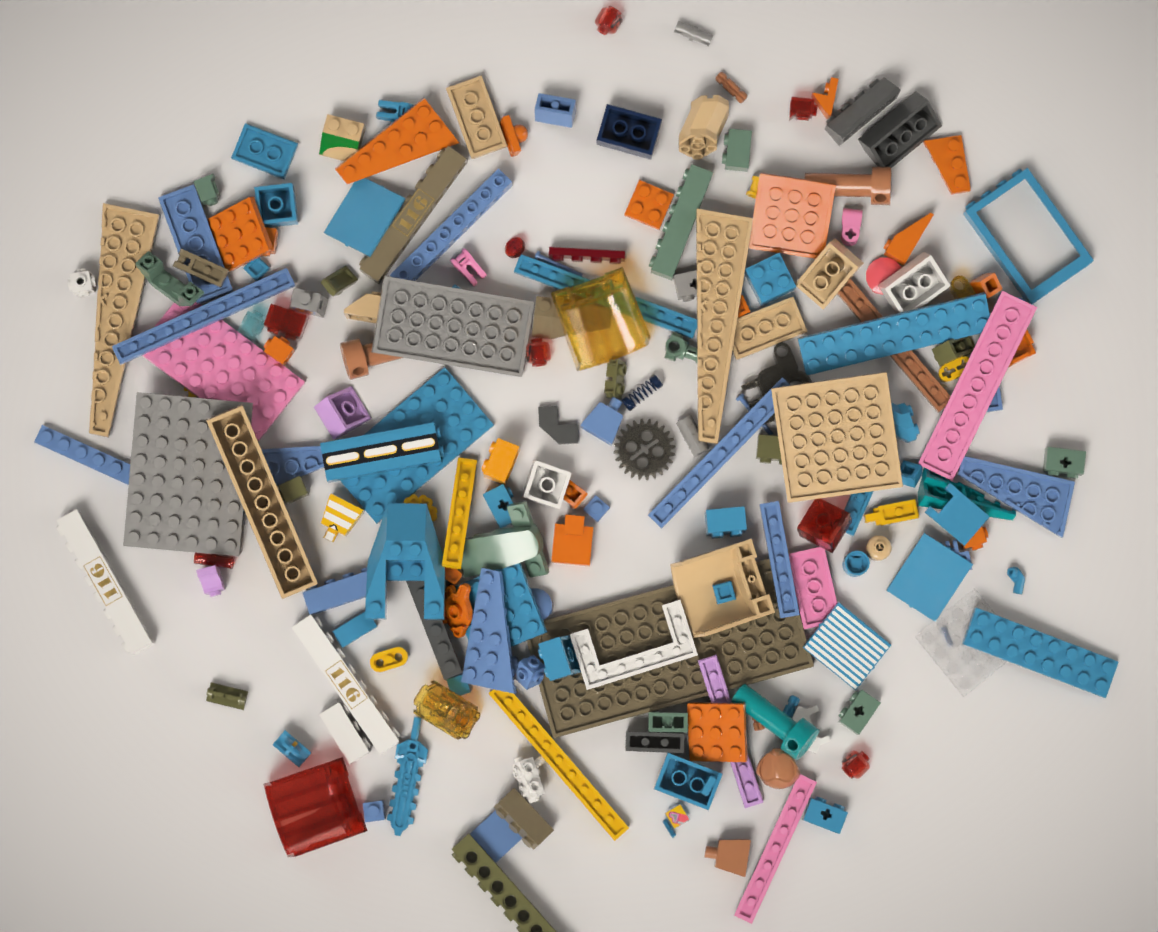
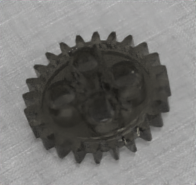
(633, 435)

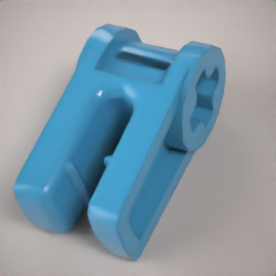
(399, 107)

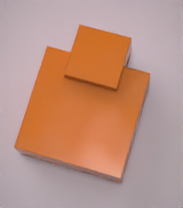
(572, 542)

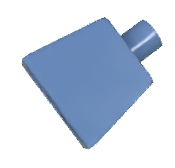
(604, 421)

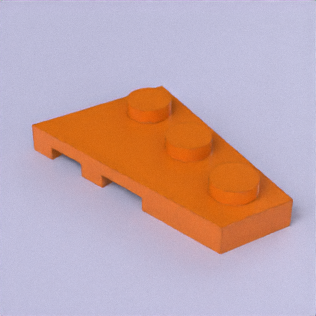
(951, 162)

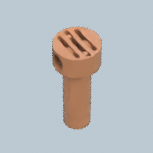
(859, 185)
(359, 357)

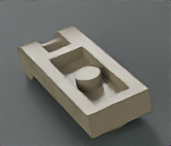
(201, 268)

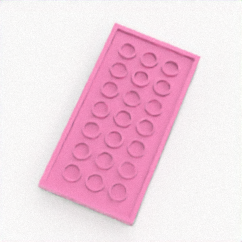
(228, 367)

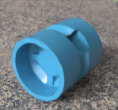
(855, 563)

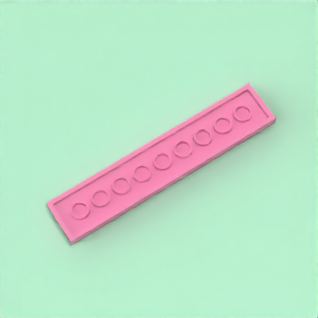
(977, 385)

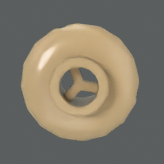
(873, 552)

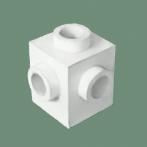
(88, 285)

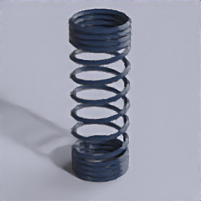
(629, 404)

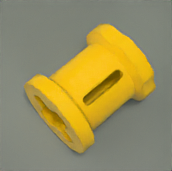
(753, 189)

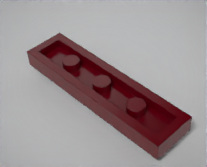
(593, 255)

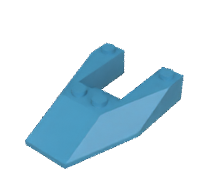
(406, 551)

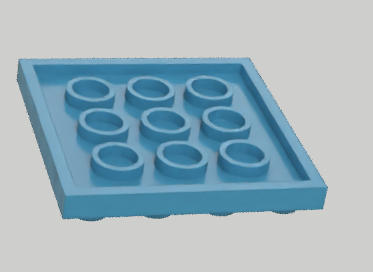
(522, 611)

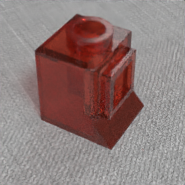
(802, 108)

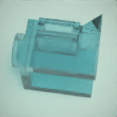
(252, 325)

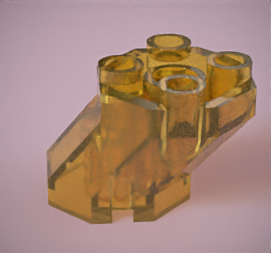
(446, 710)

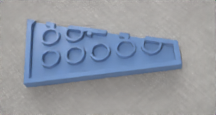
(1033, 494)
(489, 642)

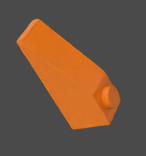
(905, 241)

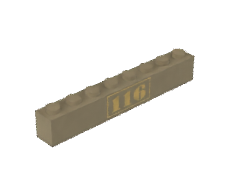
(413, 214)

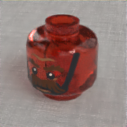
(608, 20)
(538, 352)
(855, 764)

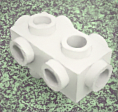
(527, 775)

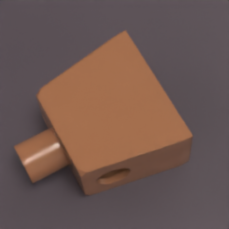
(730, 855)

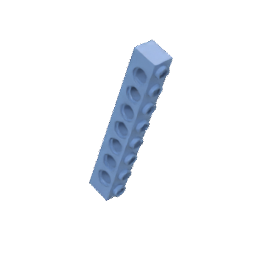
(453, 227)

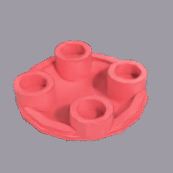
(879, 271)

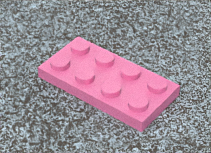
(812, 586)

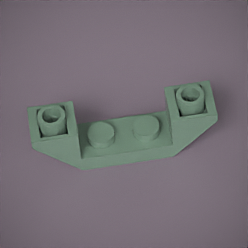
(164, 282)

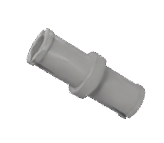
(693, 33)

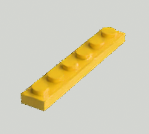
(459, 513)

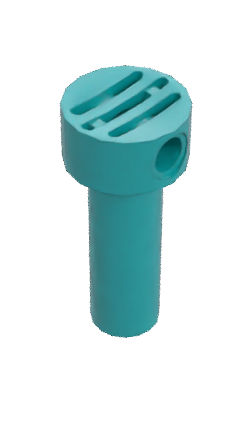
(796, 736)

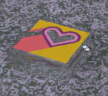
(677, 816)

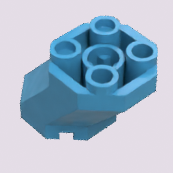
(903, 423)

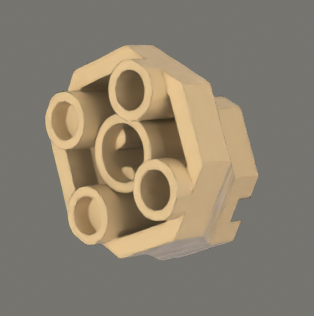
(703, 126)

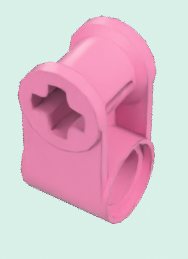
(851, 224)

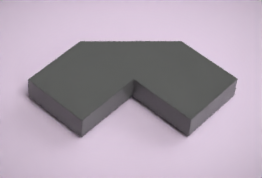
(560, 433)

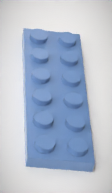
(193, 234)

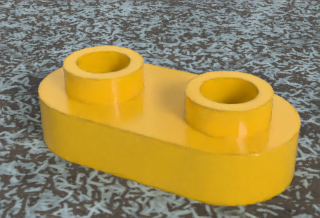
(388, 657)

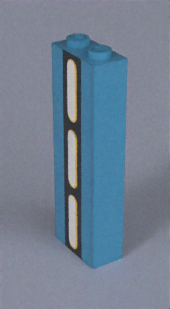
(381, 452)

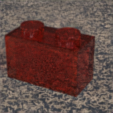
(285, 322)

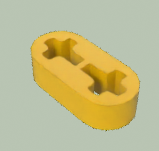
(952, 365)

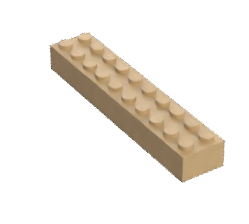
(261, 501)

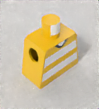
(339, 517)

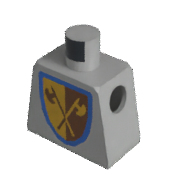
(308, 302)

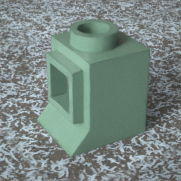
(207, 190)

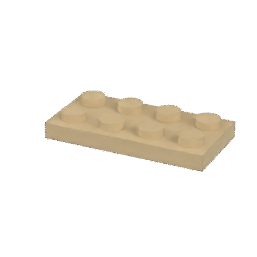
(476, 117)
(767, 328)

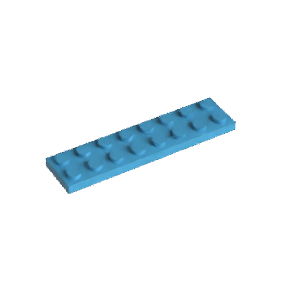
(1040, 652)

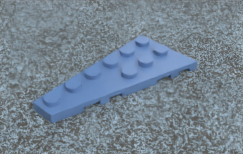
(293, 462)

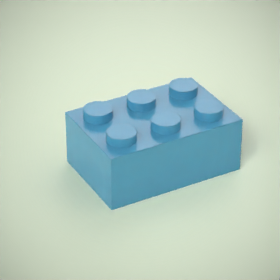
(685, 781)

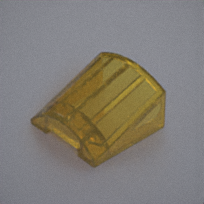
(601, 319)

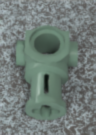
(685, 350)

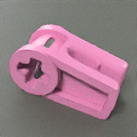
(468, 261)

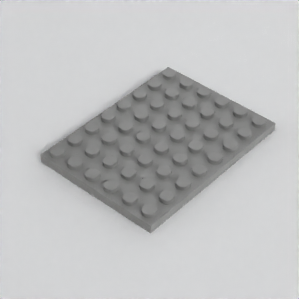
(178, 479)

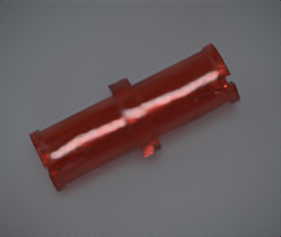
(214, 559)

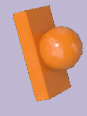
(513, 135)

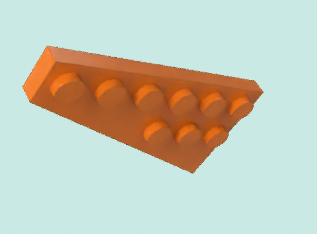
(406, 139)

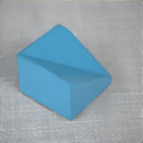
(910, 473)

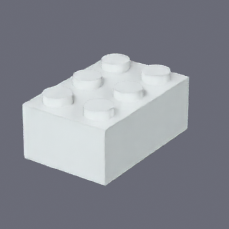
(914, 284)

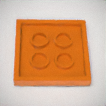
(240, 234)
(717, 732)

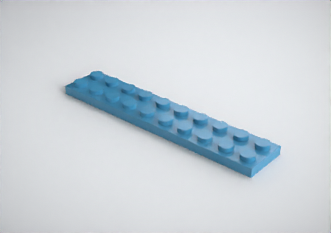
(894, 334)

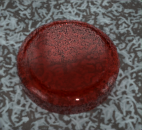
(514, 247)

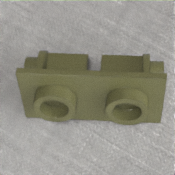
(616, 370)
(226, 696)

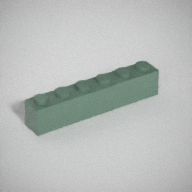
(681, 222)

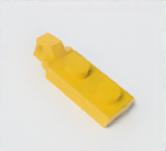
(893, 513)

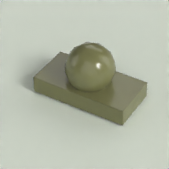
(339, 281)

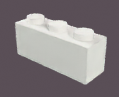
(345, 732)

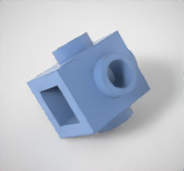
(530, 672)

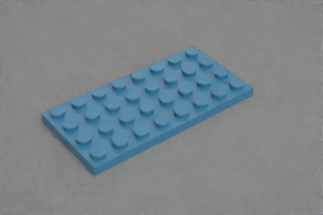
(460, 425)

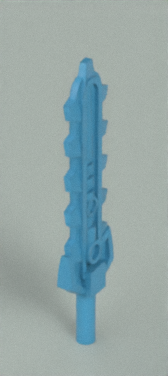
(410, 755)

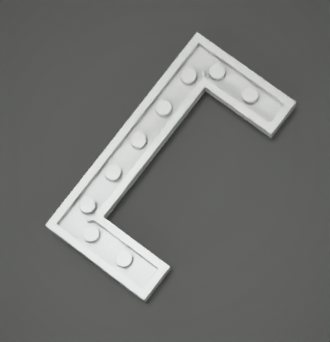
(598, 675)

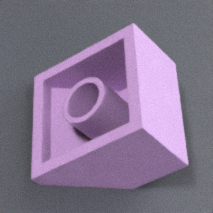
(342, 412)

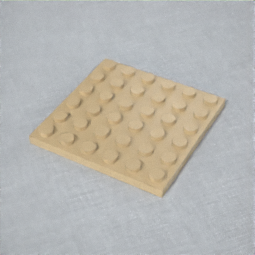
(837, 437)

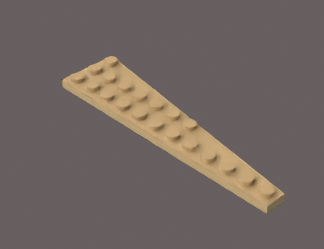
(124, 240)
(720, 271)

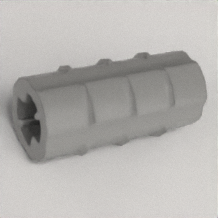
(690, 433)

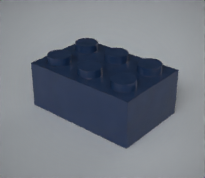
(629, 131)

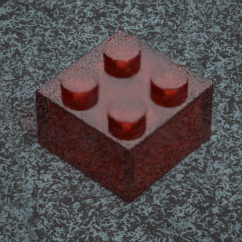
(824, 524)

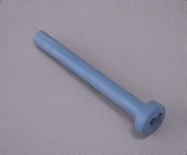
(559, 265)
(745, 403)

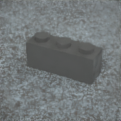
(654, 742)

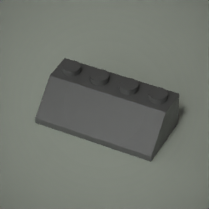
(863, 110)
(900, 131)

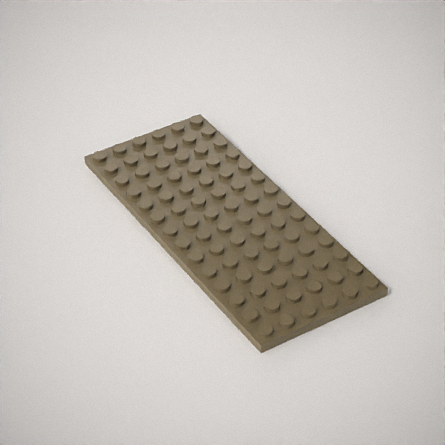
(638, 624)

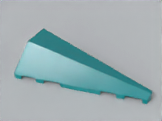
(933, 494)

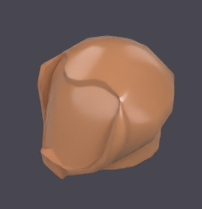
(778, 769)

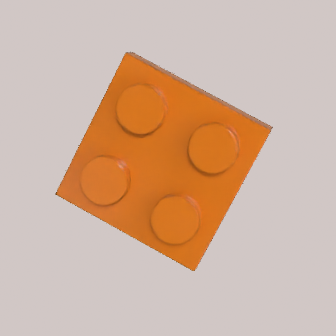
(649, 205)

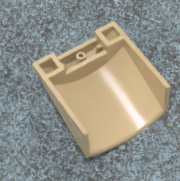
(694, 583)

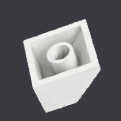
(546, 484)

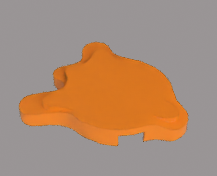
(458, 609)

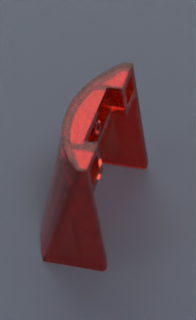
(314, 807)

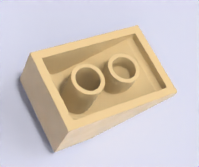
(829, 273)

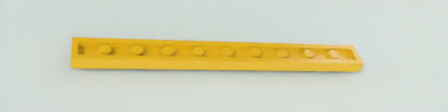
(560, 763)

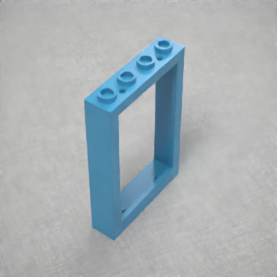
(1000, 256)

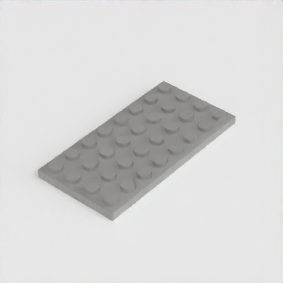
(452, 326)

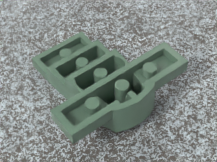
(507, 546)

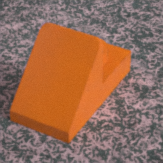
(826, 102)
(574, 495)

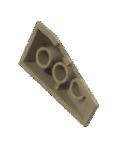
(546, 320)

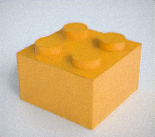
(501, 461)

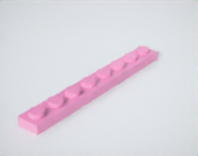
(775, 849)

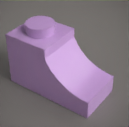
(211, 580)

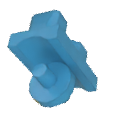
(292, 748)

